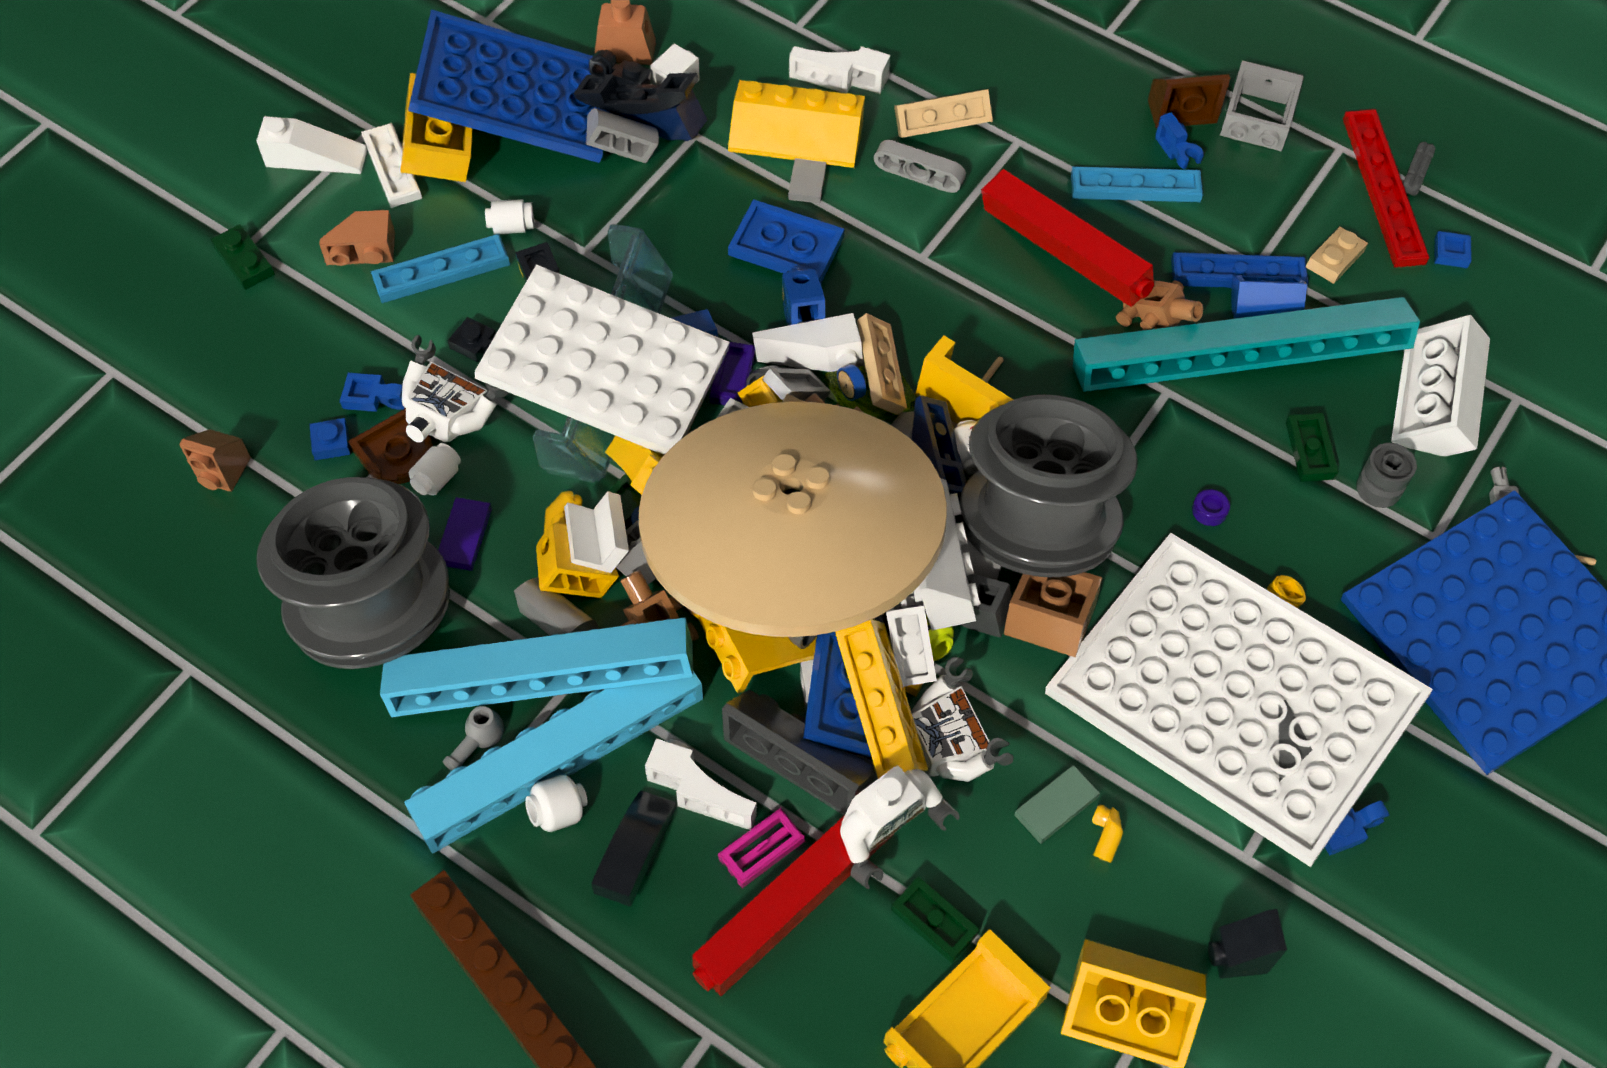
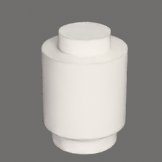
(510, 216)
(434, 469)

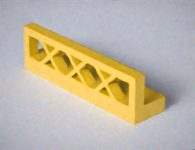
(880, 698)

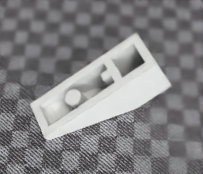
(303, 146)
(812, 345)

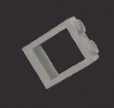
(1252, 82)

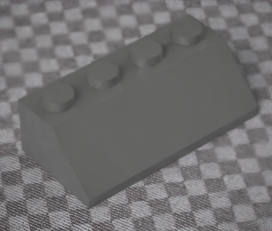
(777, 741)

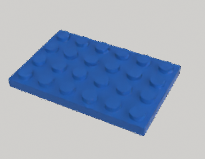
(503, 85)

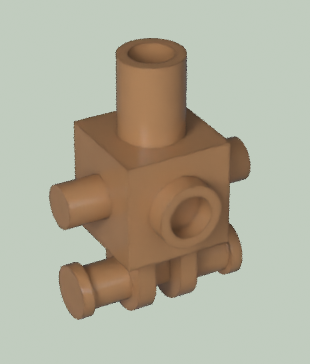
(1162, 308)
(650, 606)

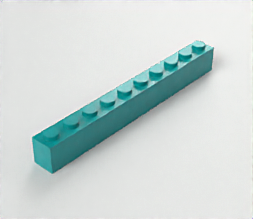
(1244, 344)

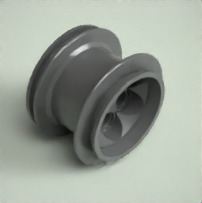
(1046, 485)
(355, 572)

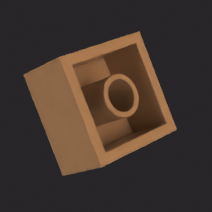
(1053, 610)

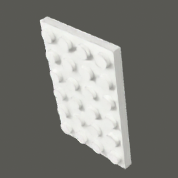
(602, 360)

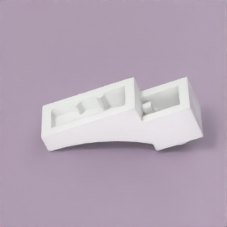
(841, 70)
(911, 640)
(674, 767)

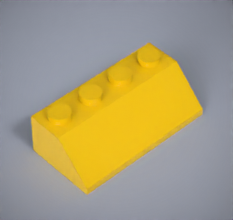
(796, 123)

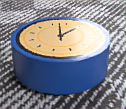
(851, 382)

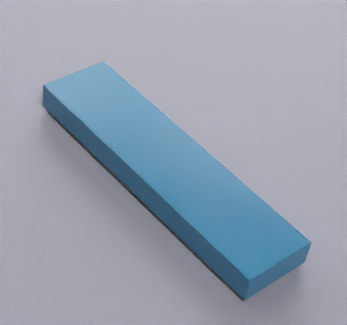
(1136, 184)
(440, 268)

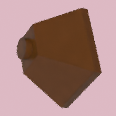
(1190, 98)

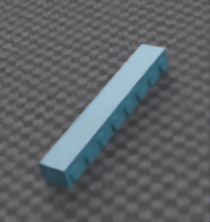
(537, 667)
(558, 747)

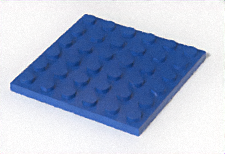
(1496, 628)

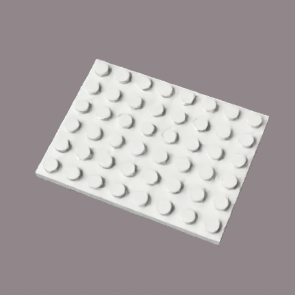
(1194, 683)

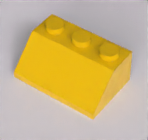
(1134, 1004)

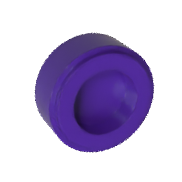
(1210, 507)

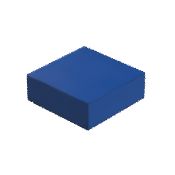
(1452, 249)

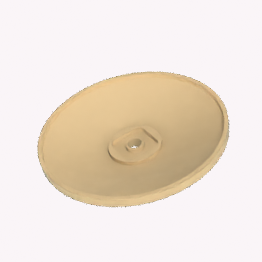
(797, 561)

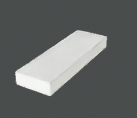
(386, 157)

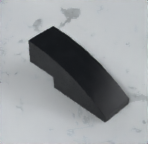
(633, 848)

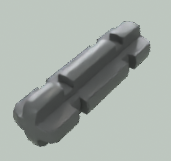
(1418, 168)

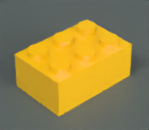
(434, 145)

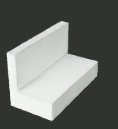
(597, 534)

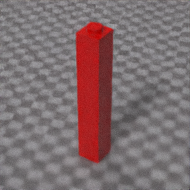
(1068, 238)
(774, 912)

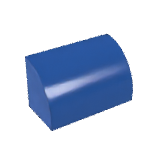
(1266, 295)

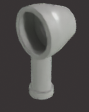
(477, 735)

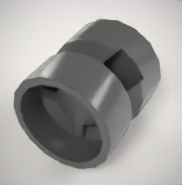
(1386, 475)

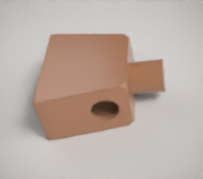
(626, 32)

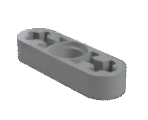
(892, 157)

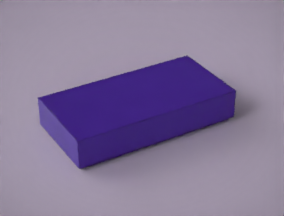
(732, 373)
(464, 533)

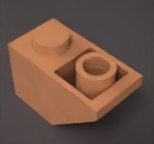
(360, 239)
(216, 458)

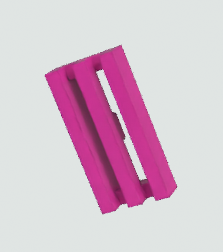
(769, 860)

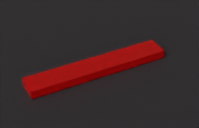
(1385, 189)

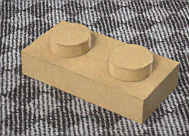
(1336, 255)

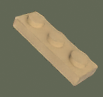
(943, 113)
(881, 364)

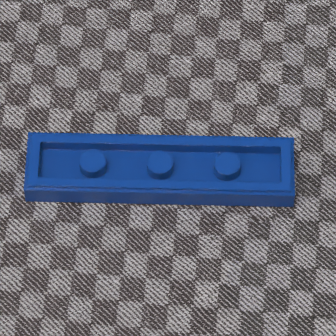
(1218, 269)

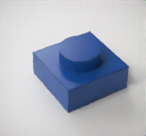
(329, 439)

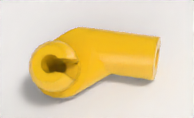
(558, 504)
(1111, 832)

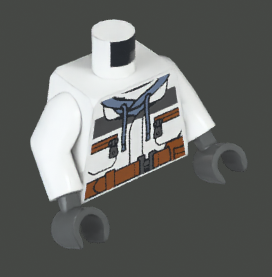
(441, 401)
(951, 731)
(884, 810)

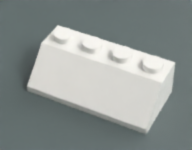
(1442, 388)
(946, 588)

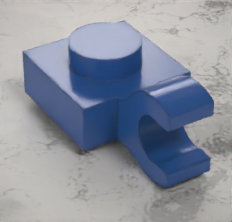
(1173, 138)
(367, 391)
(1352, 829)

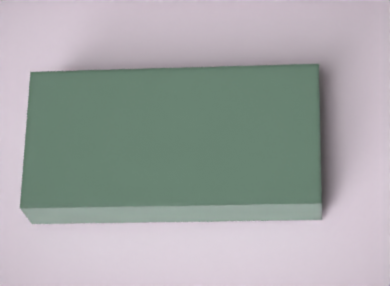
(1057, 804)

